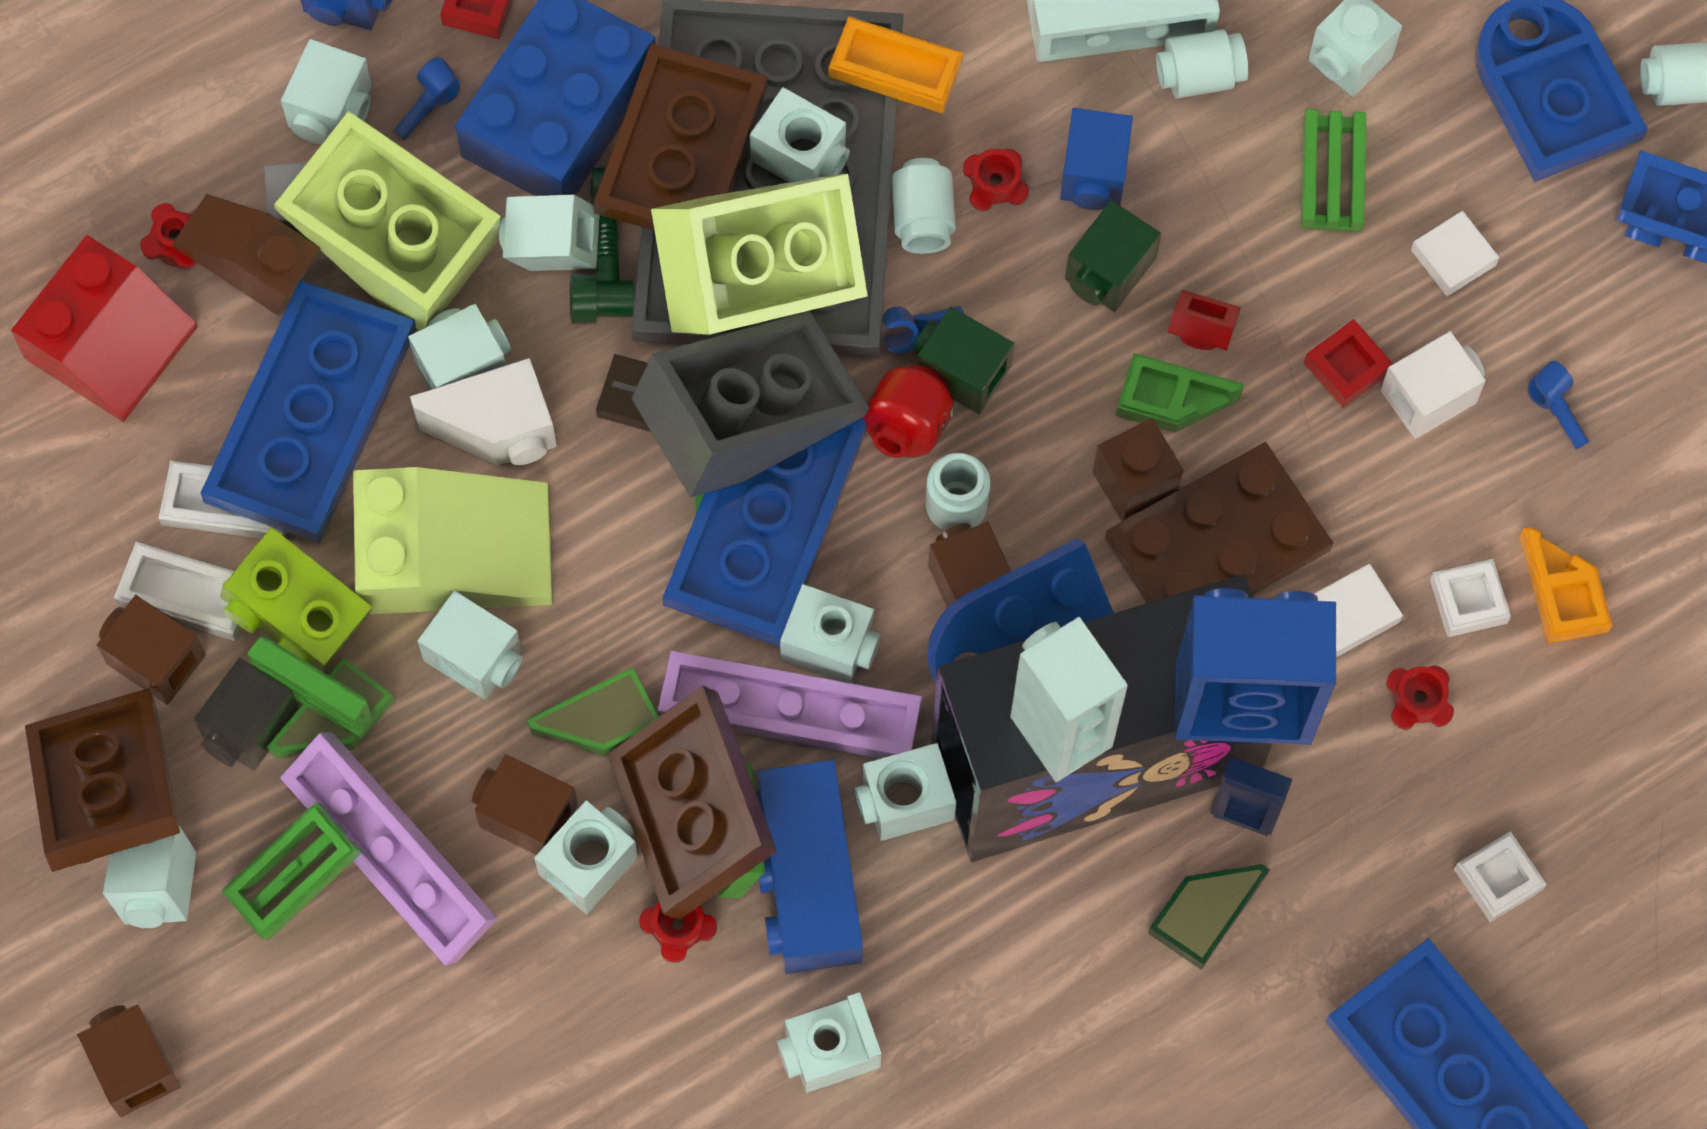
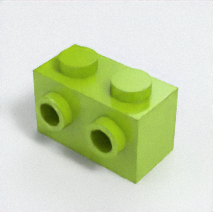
(293, 601)

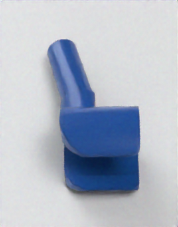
(440, 89)
(906, 340)
(1547, 392)

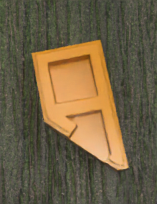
(1565, 590)

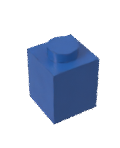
(1096, 158)

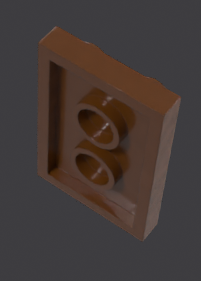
(679, 135)
(1220, 527)
(101, 780)
(691, 802)

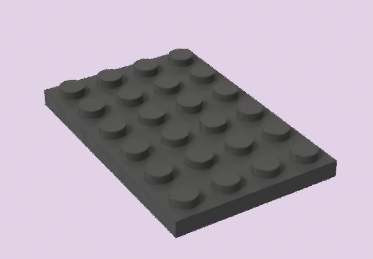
(795, 53)

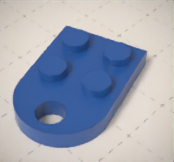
(1555, 90)
(1020, 603)

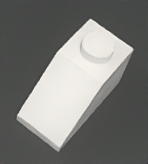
(490, 415)

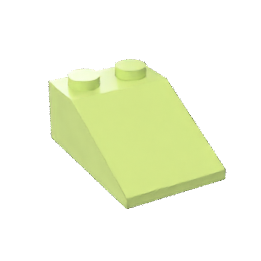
(389, 220)
(759, 254)
(446, 532)

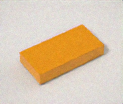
(895, 64)

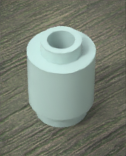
(1202, 63)
(1675, 74)
(923, 206)
(957, 491)

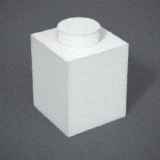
(1434, 384)

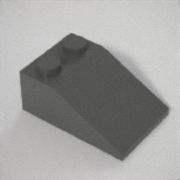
(745, 400)

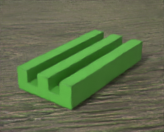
(1335, 125)
(313, 687)
(332, 835)

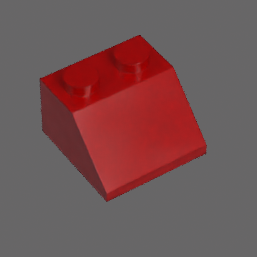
(103, 329)

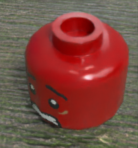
(909, 411)

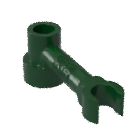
(601, 292)

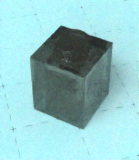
(244, 715)

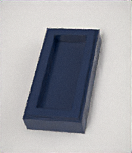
(1251, 796)

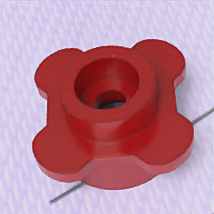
(999, 163)
(158, 242)
(1431, 682)
(677, 942)

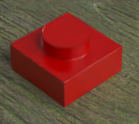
(476, 16)
(1203, 321)
(1348, 363)

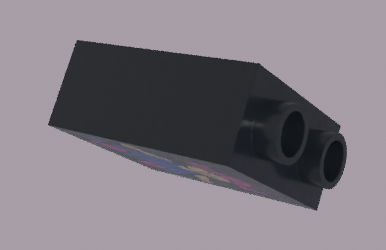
(1002, 785)

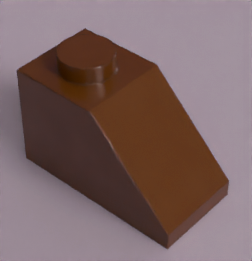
(247, 249)

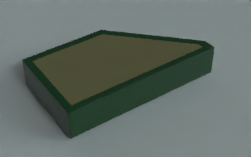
(1205, 911)

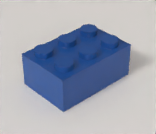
(554, 97)
(1255, 668)

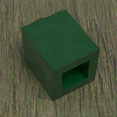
(1111, 257)
(966, 357)

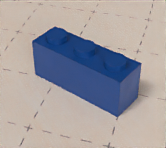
(810, 870)

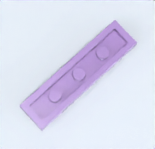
(798, 706)
(394, 850)

